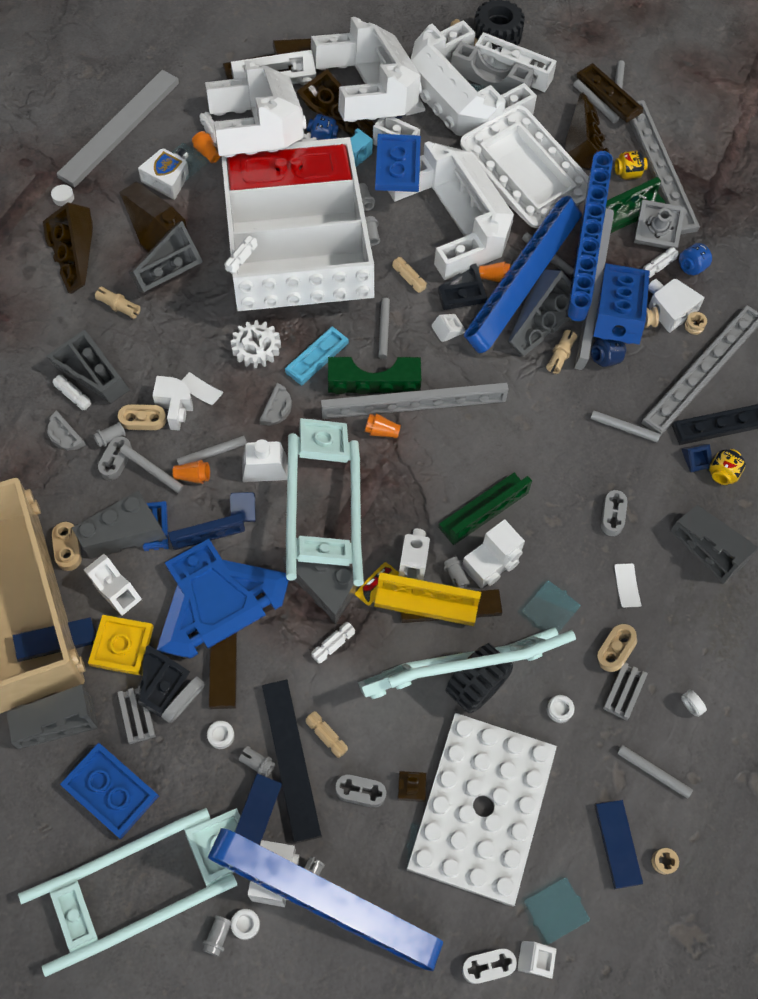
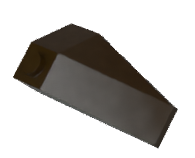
(323, 98)
(584, 134)
(149, 214)
(70, 236)

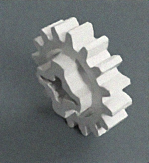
(255, 344)

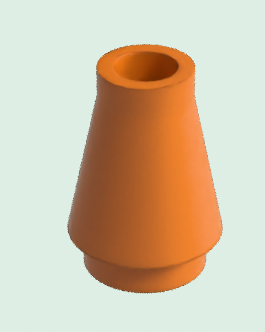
(204, 144)
(494, 272)
(380, 426)
(193, 472)

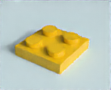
(120, 645)

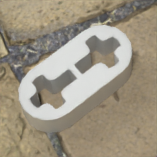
(488, 958)

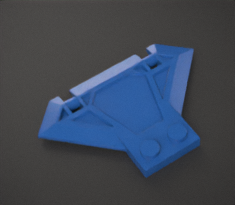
(215, 599)

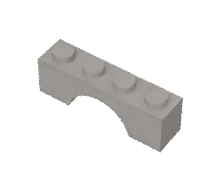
(473, 67)

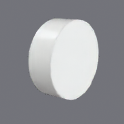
(62, 194)
(693, 703)
(560, 708)
(220, 734)
(245, 924)

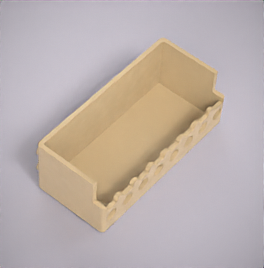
(29, 603)

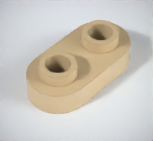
(143, 415)
(66, 544)
(616, 649)

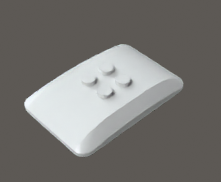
(526, 164)

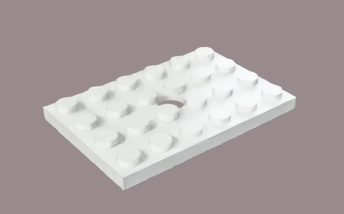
(474, 850)

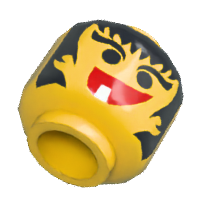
(630, 165)
(727, 467)

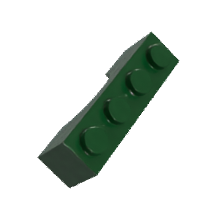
(347, 377)

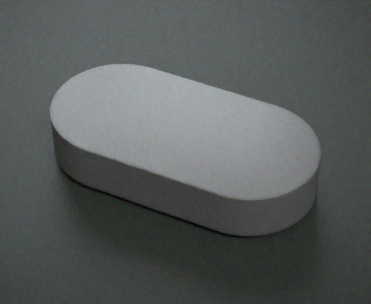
(183, 700)

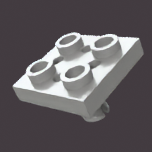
(660, 217)

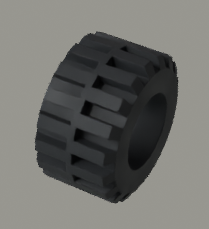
(500, 20)
(476, 686)

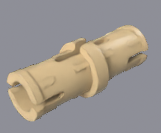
(117, 302)
(561, 352)

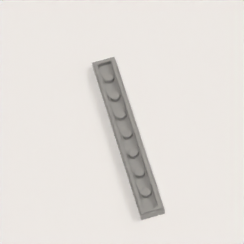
(117, 128)
(662, 167)
(588, 324)
(702, 371)
(414, 400)

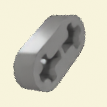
(111, 457)
(619, 514)
(359, 797)

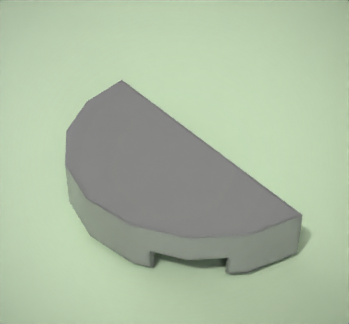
(277, 407)
(63, 434)

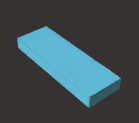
(316, 355)

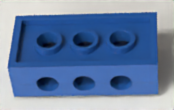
(622, 303)

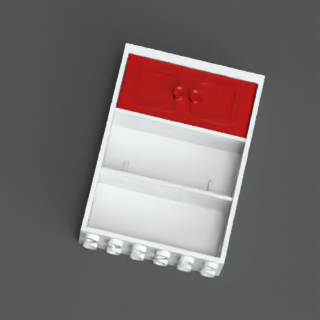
(306, 225)

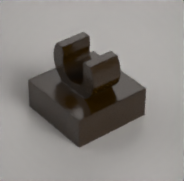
(412, 786)

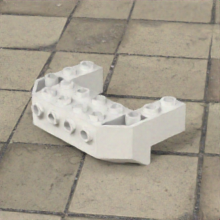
(388, 72)
(450, 92)
(274, 107)
(471, 203)

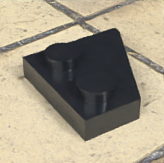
(463, 290)
(159, 680)

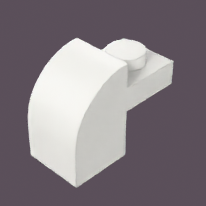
(173, 395)
(112, 585)

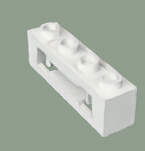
(514, 54)
(302, 62)

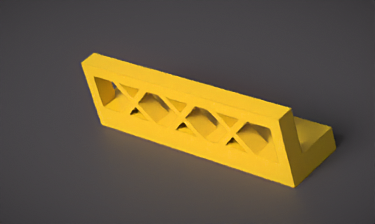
(427, 599)

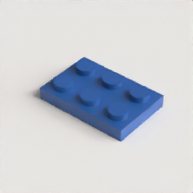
(398, 163)
(109, 790)

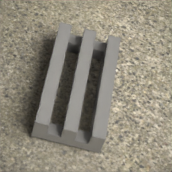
(633, 673)
(141, 736)

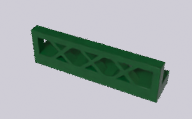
(627, 205)
(485, 507)

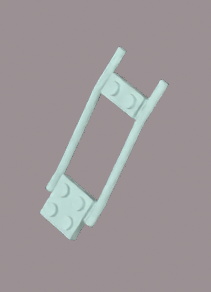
(323, 442)
(402, 675)
(71, 906)

